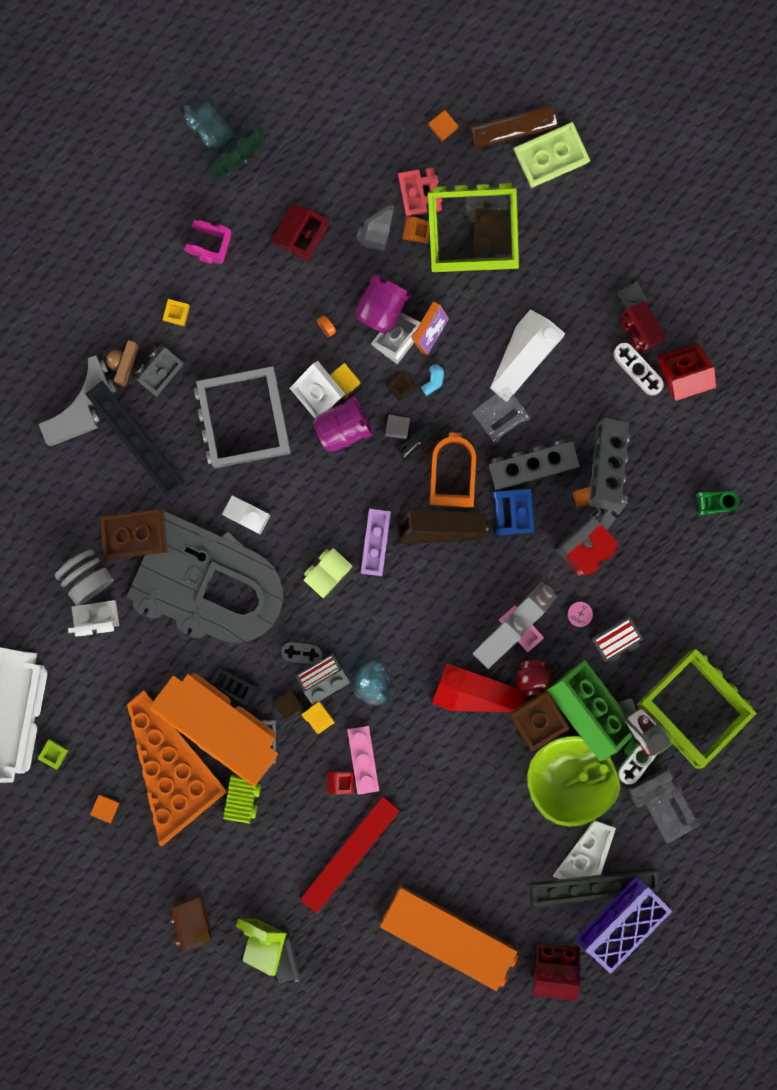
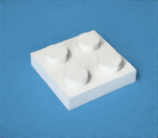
(317, 390)

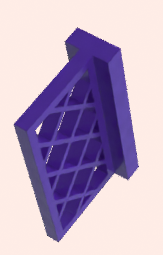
(614, 916)

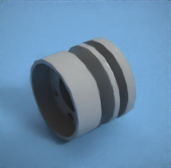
(82, 575)

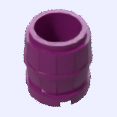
(381, 304)
(342, 425)

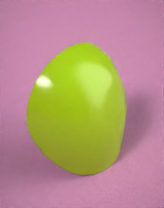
(571, 782)

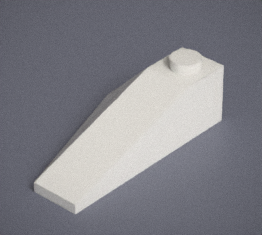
(528, 347)

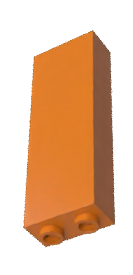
(449, 938)

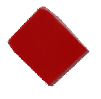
(340, 782)

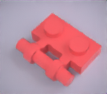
(412, 191)

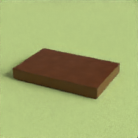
(133, 534)

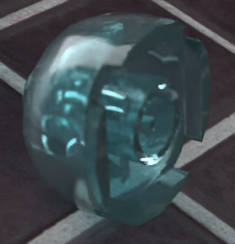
(372, 685)

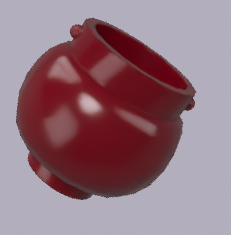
(534, 677)

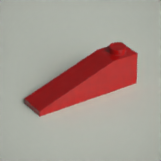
(473, 692)

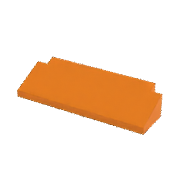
(215, 726)

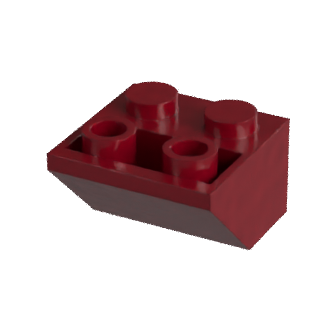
(300, 232)
(642, 327)
(556, 971)

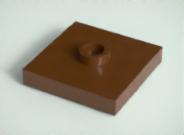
(538, 720)

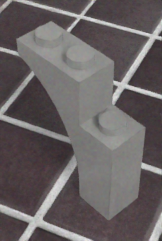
(78, 416)
(515, 625)

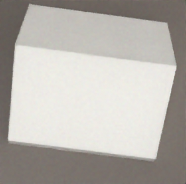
(398, 340)

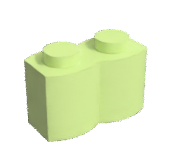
(327, 572)

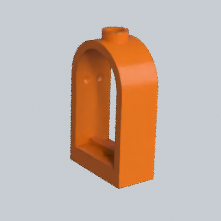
(448, 500)

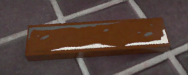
(514, 127)

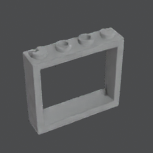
(208, 434)

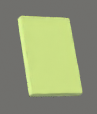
(551, 154)

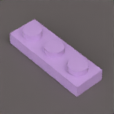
(375, 542)

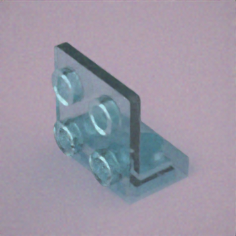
(209, 124)

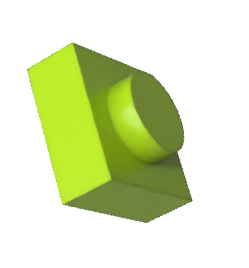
(53, 754)

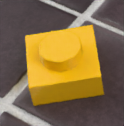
(176, 312)

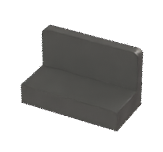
(287, 965)

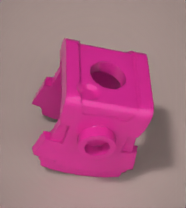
(205, 255)

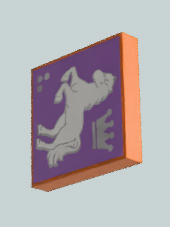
(430, 328)

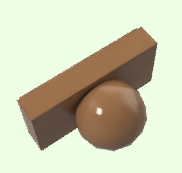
(122, 362)

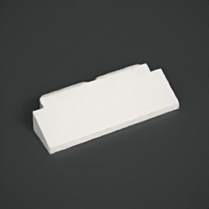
(20, 702)

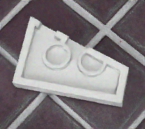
(589, 853)

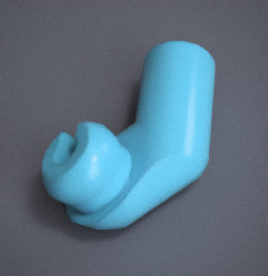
(436, 379)

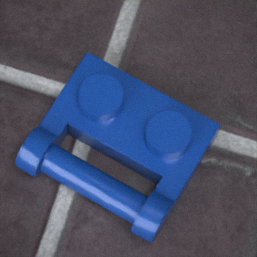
(520, 511)

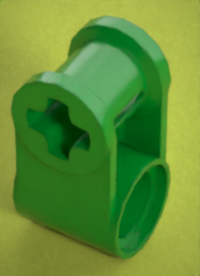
(712, 502)

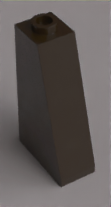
(441, 526)

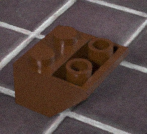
(190, 922)

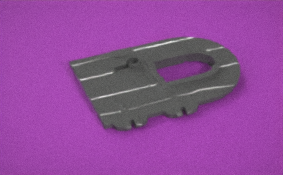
(178, 580)

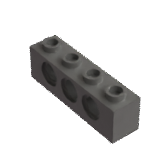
(567, 461)
(600, 494)

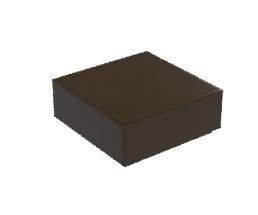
(401, 386)
(288, 704)

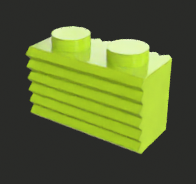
(240, 800)

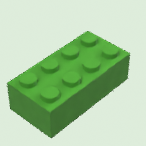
(591, 710)

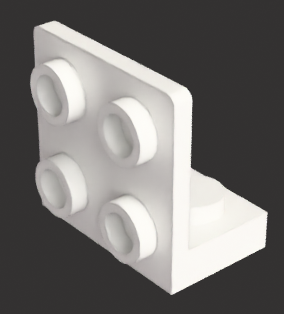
(94, 616)

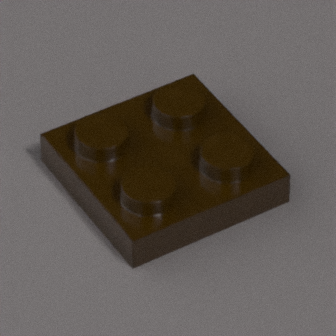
(492, 231)

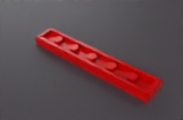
(349, 854)

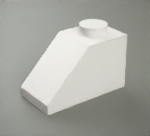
(246, 515)

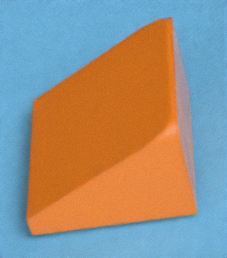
(416, 230)
(581, 497)

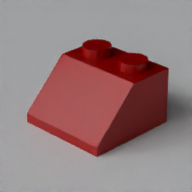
(687, 371)

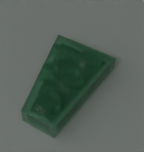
(243, 148)

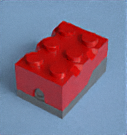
(587, 547)

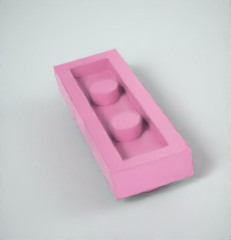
(363, 760)

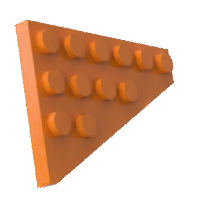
(174, 774)

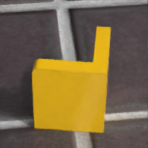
(345, 379)
(318, 717)

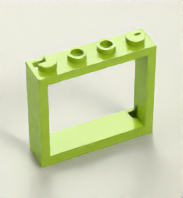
(480, 263)
(726, 689)

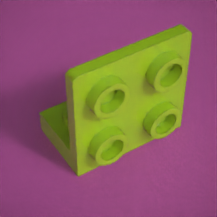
(263, 944)

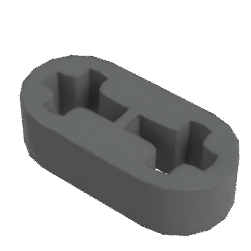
(303, 648)

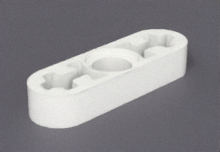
(622, 362)
(637, 773)

